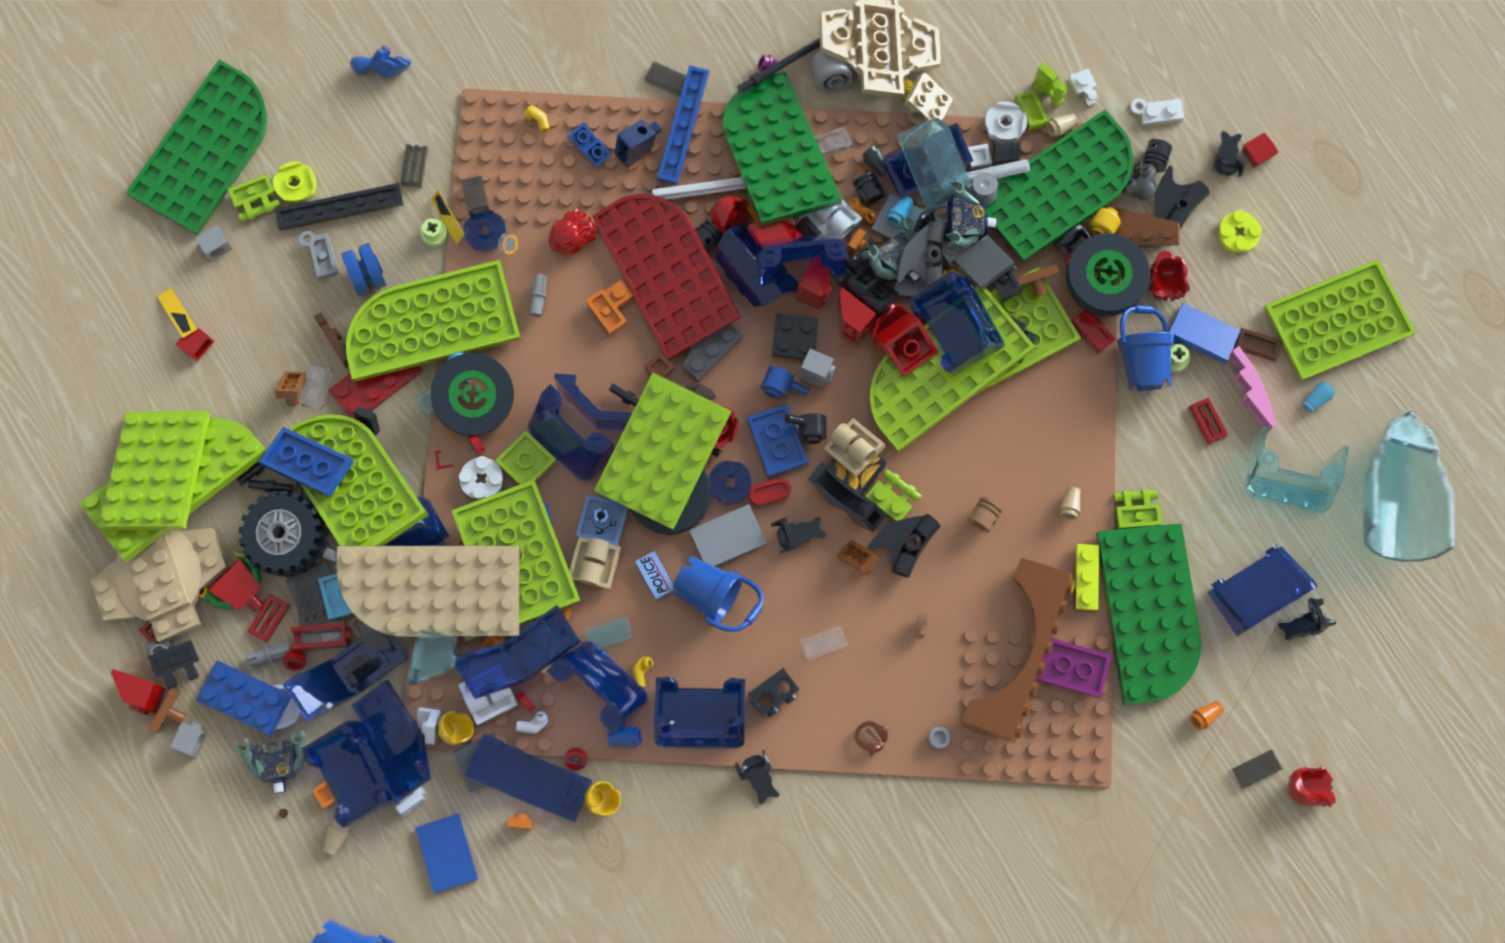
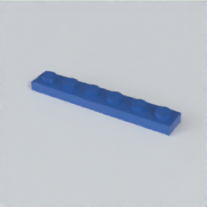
(683, 125)

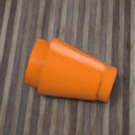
(1206, 715)

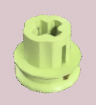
(434, 239)
(1176, 364)

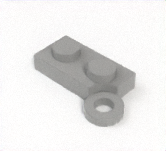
(321, 253)

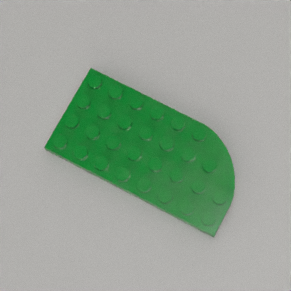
(204, 149)
(777, 152)
(1063, 186)
(1150, 610)

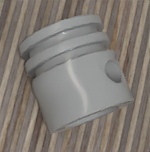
(985, 188)

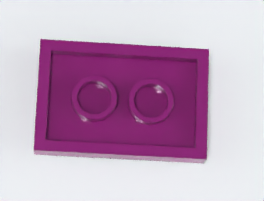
(1076, 668)

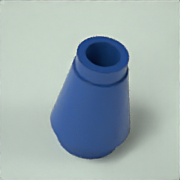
(625, 737)

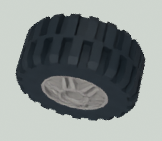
(265, 528)

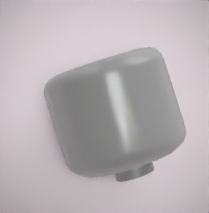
(830, 73)

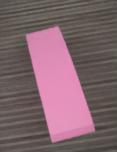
(1256, 396)

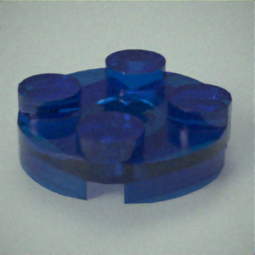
(482, 241)
(731, 469)

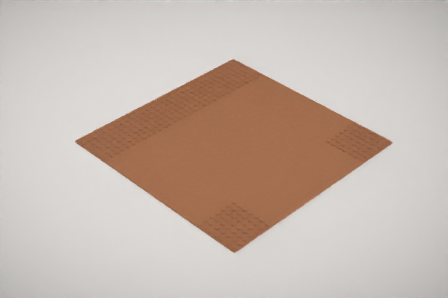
(1006, 444)

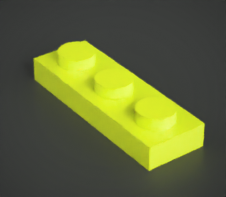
(1086, 577)

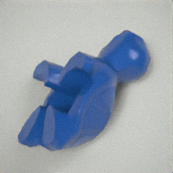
(380, 63)

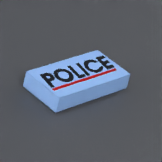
(655, 575)

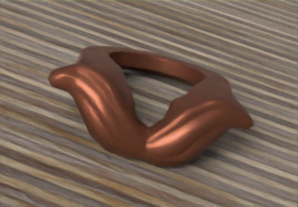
(872, 747)

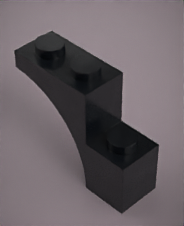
(840, 495)

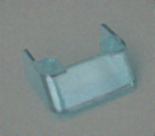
(1292, 488)
(431, 656)

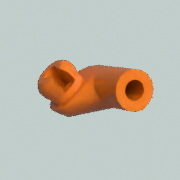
(866, 213)

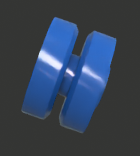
(363, 269)

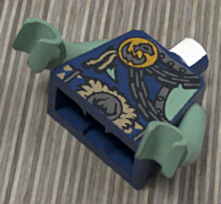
(965, 218)
(886, 259)
(274, 760)

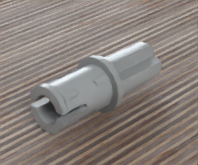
(538, 295)
(269, 653)

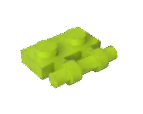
(1047, 83)
(252, 192)
(888, 501)
(1137, 515)

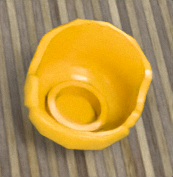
(455, 728)
(602, 799)

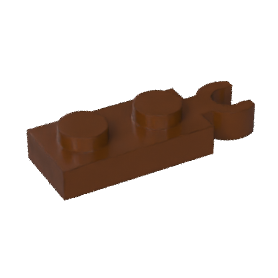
(333, 337)

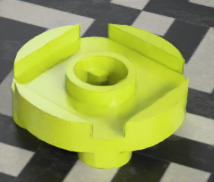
(296, 194)
(1240, 243)

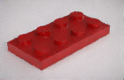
(371, 391)

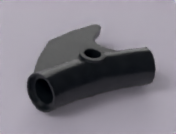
(1178, 201)
(896, 538)

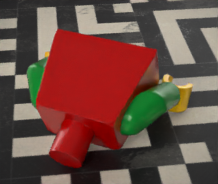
(235, 587)

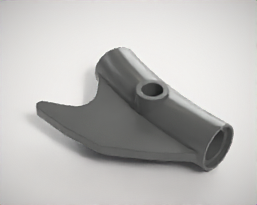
(924, 254)

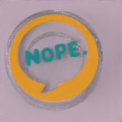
(508, 244)

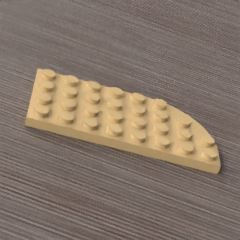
(432, 588)

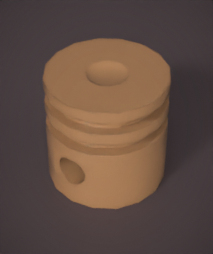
(985, 514)

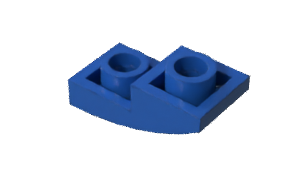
(589, 145)

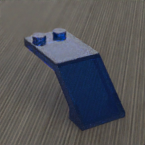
(599, 419)
(518, 657)
(325, 685)
(396, 738)
(528, 778)

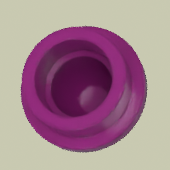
(765, 62)

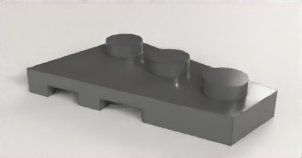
(710, 351)

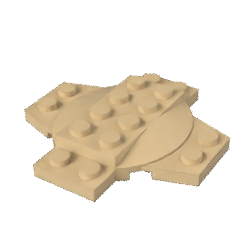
(879, 44)
(162, 582)

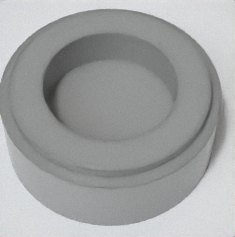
(939, 737)

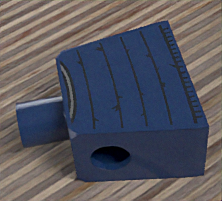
(636, 141)

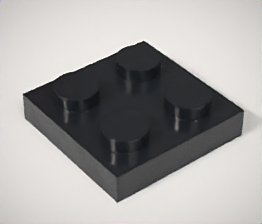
(794, 336)

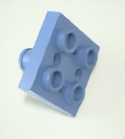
(602, 519)

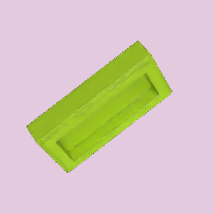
(1031, 106)

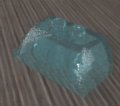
(934, 161)

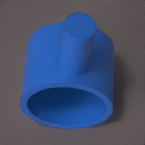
(779, 381)

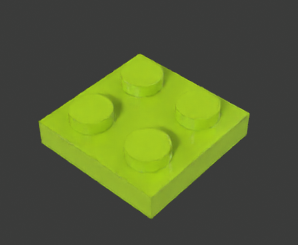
(525, 459)

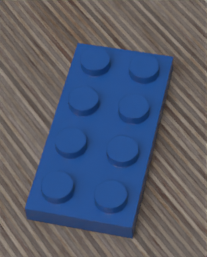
(306, 462)
(244, 697)

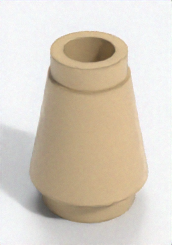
(1059, 125)
(1071, 504)
(334, 837)

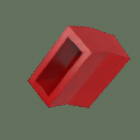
(1259, 150)
(195, 344)

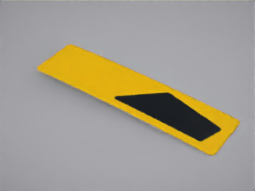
(447, 216)
(177, 312)

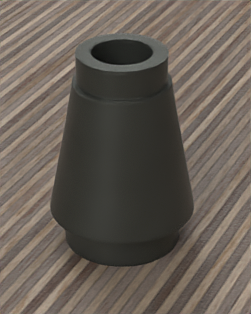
(872, 158)

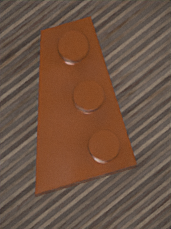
(1148, 230)

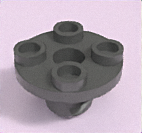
(1141, 181)

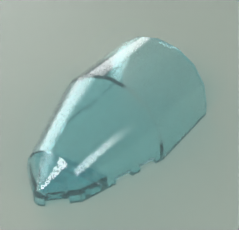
(1407, 495)

